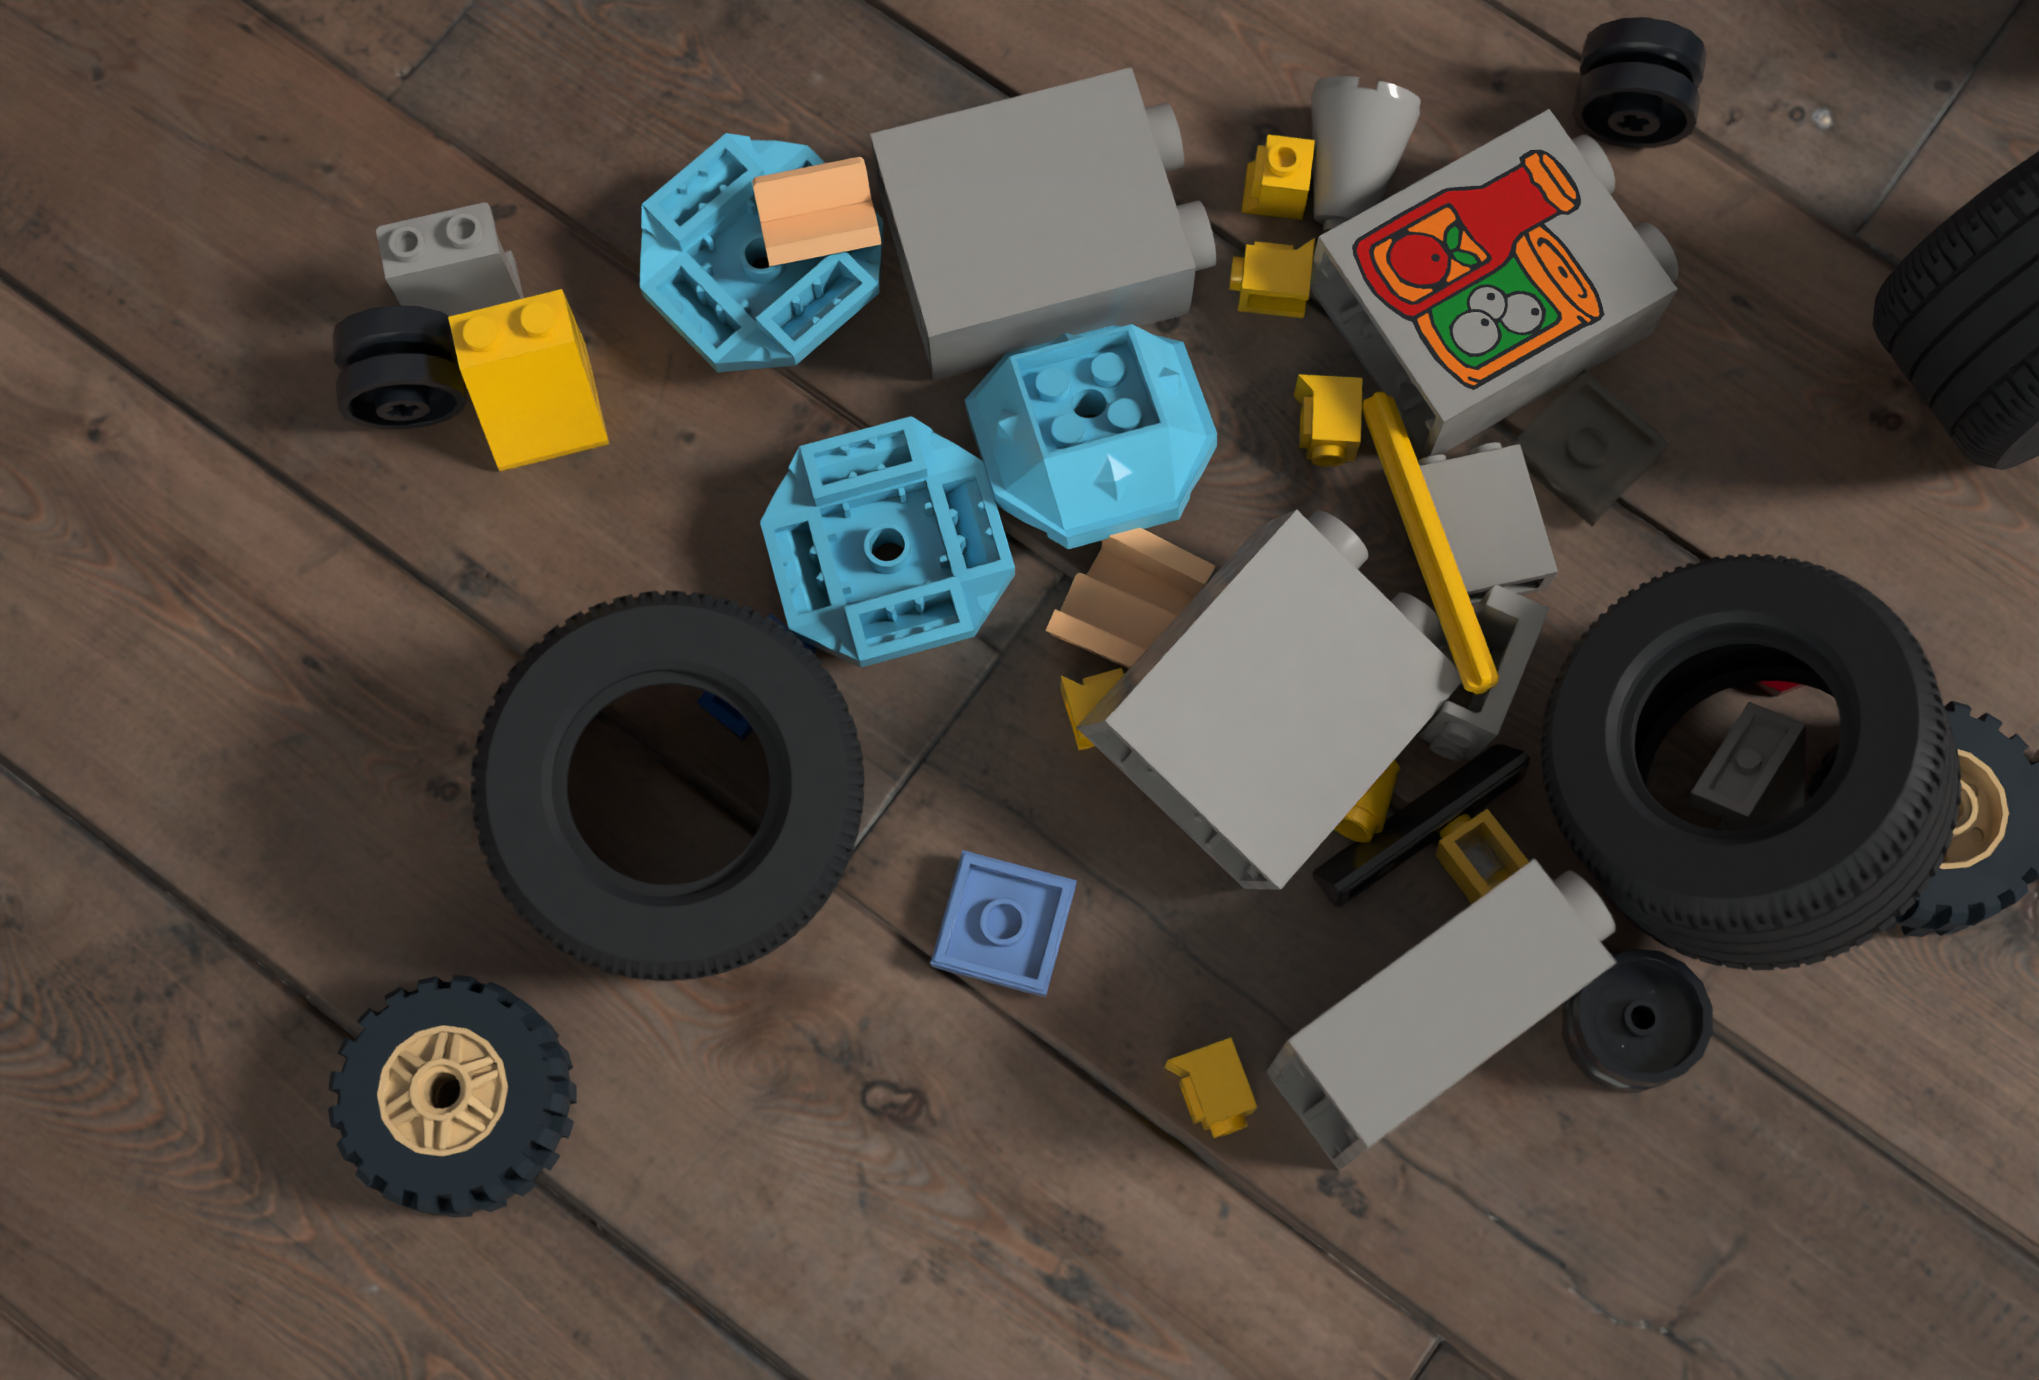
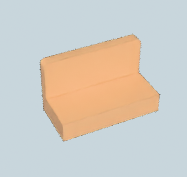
(816, 211)
(1151, 569)
(1108, 621)

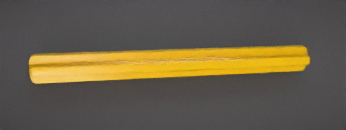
(1430, 544)

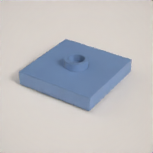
(1003, 923)

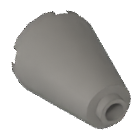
(1356, 144)

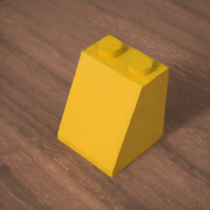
(529, 379)

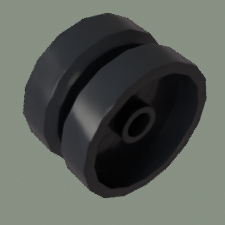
(1639, 83)
(397, 368)
(1667, 1003)

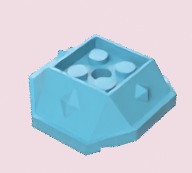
(699, 255)
(1100, 472)
(874, 490)

